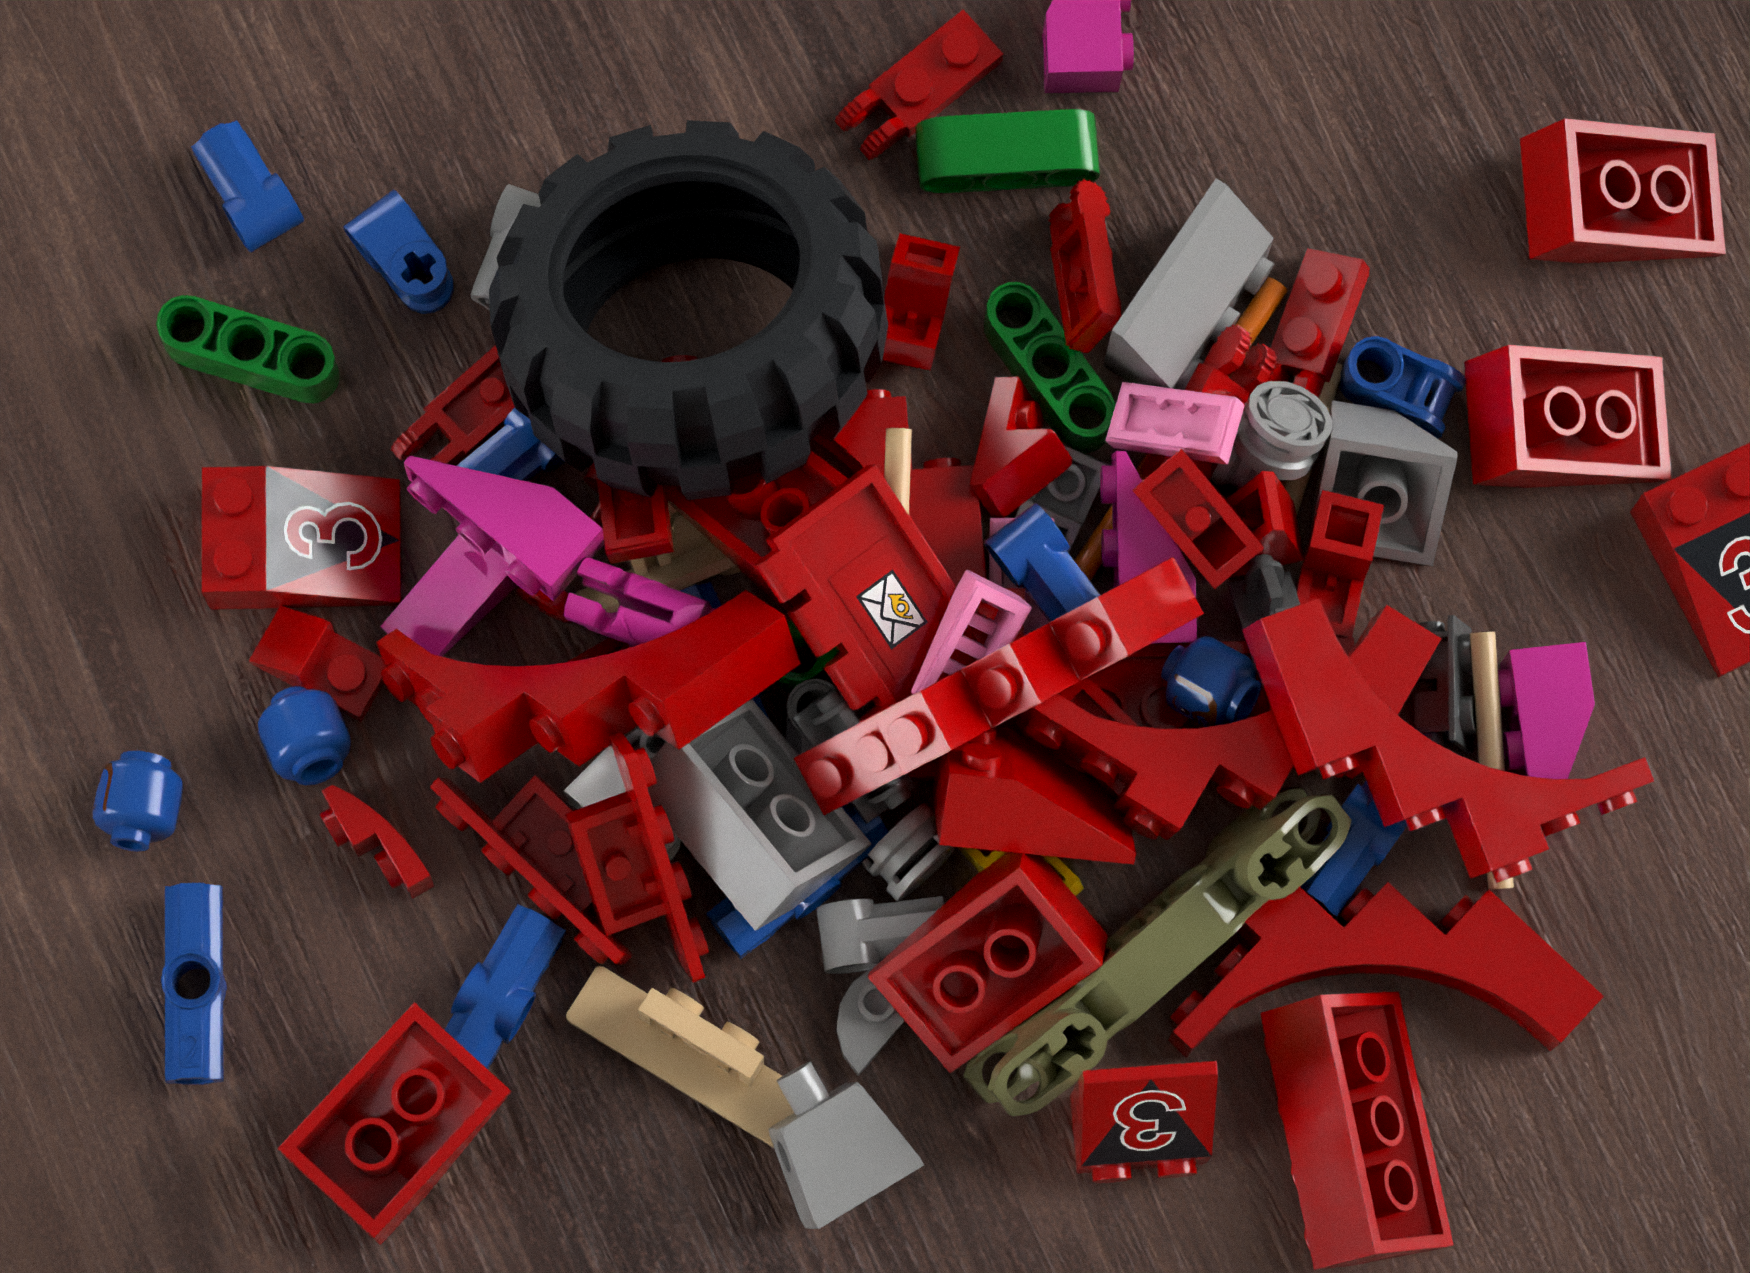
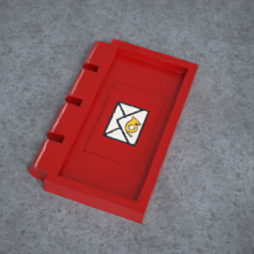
(864, 588)

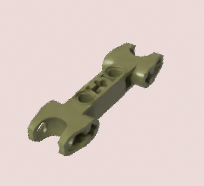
(1160, 945)

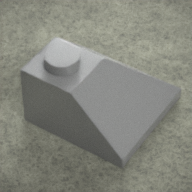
(1392, 463)

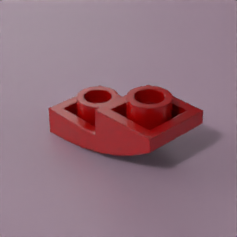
(365, 829)

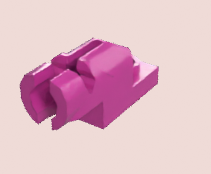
(644, 610)

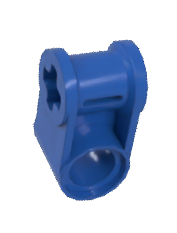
(399, 247)
(1405, 385)

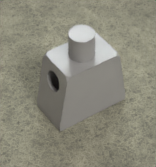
(836, 1147)

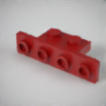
(537, 843)
(628, 863)

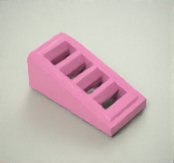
(962, 612)

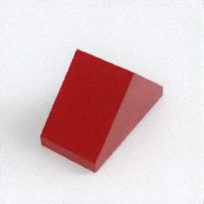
(1271, 517)

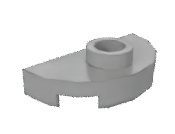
(865, 1023)

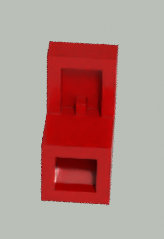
(917, 299)
(1339, 557)

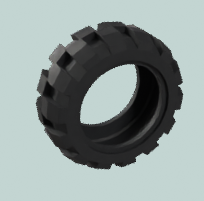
(673, 203)

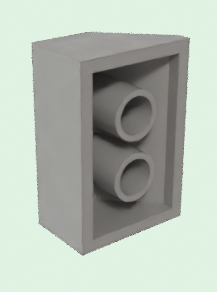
(1191, 293)
(752, 815)

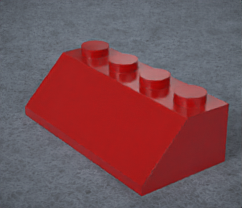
(1355, 1128)

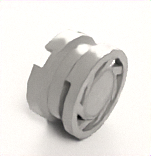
(1281, 430)
(904, 848)

